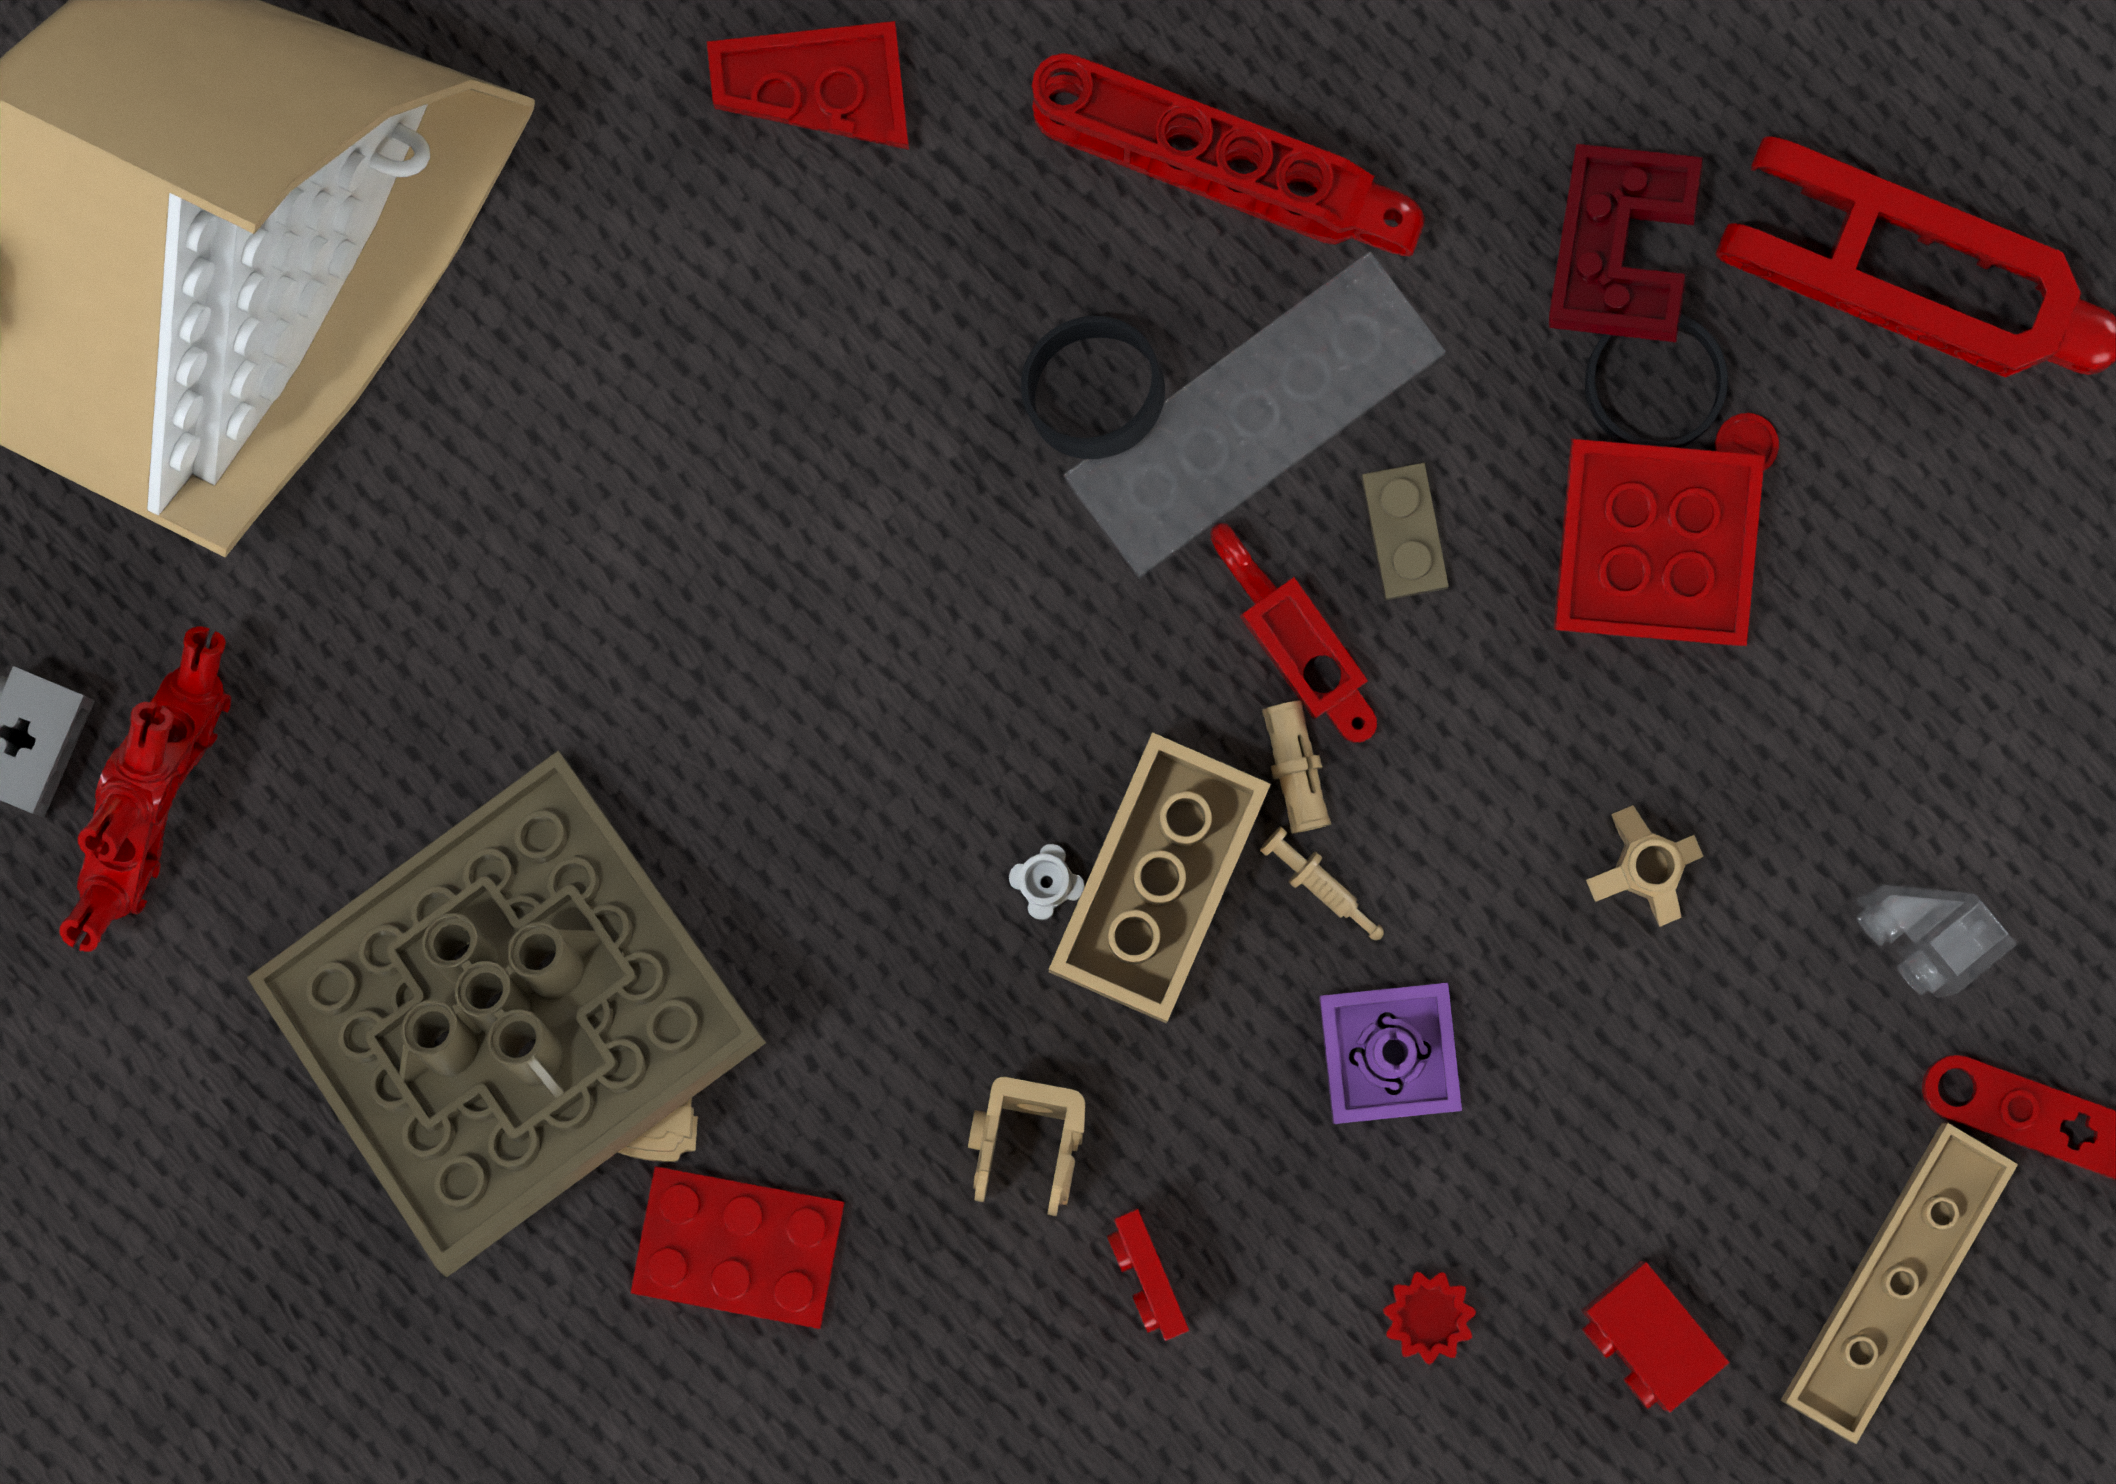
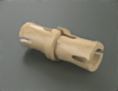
(1296, 766)

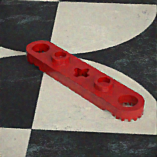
(2026, 1113)

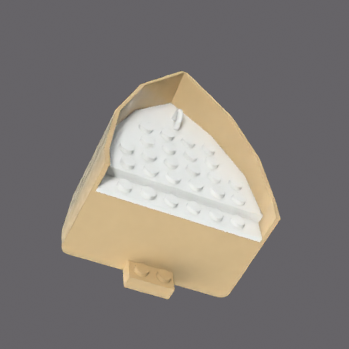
(218, 241)

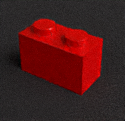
(1653, 1337)

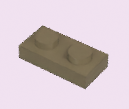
(1404, 531)

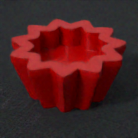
(1429, 1317)

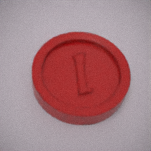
(1748, 435)

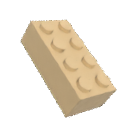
(1159, 878)

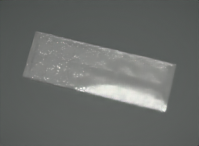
(1257, 414)

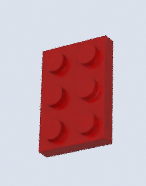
(737, 1247)

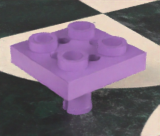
(1390, 1053)

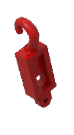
(1292, 635)

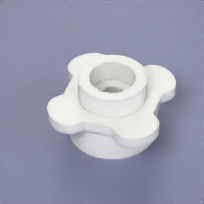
(1028, 879)

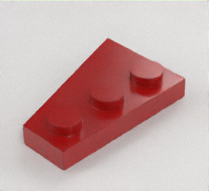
(816, 80)

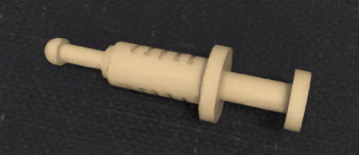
(1319, 882)

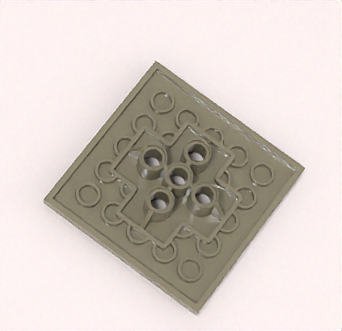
(619, 1018)

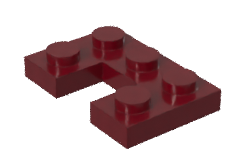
(1590, 282)

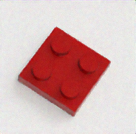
(1156, 1301)

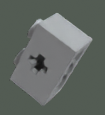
(55, 720)

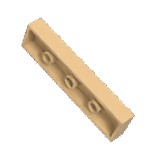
(1899, 1282)

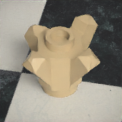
(1647, 866)

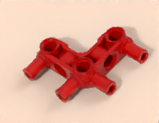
(139, 786)

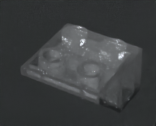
(1947, 932)

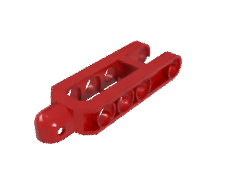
(1135, 121)
(2064, 330)

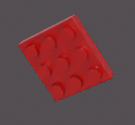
(1659, 542)

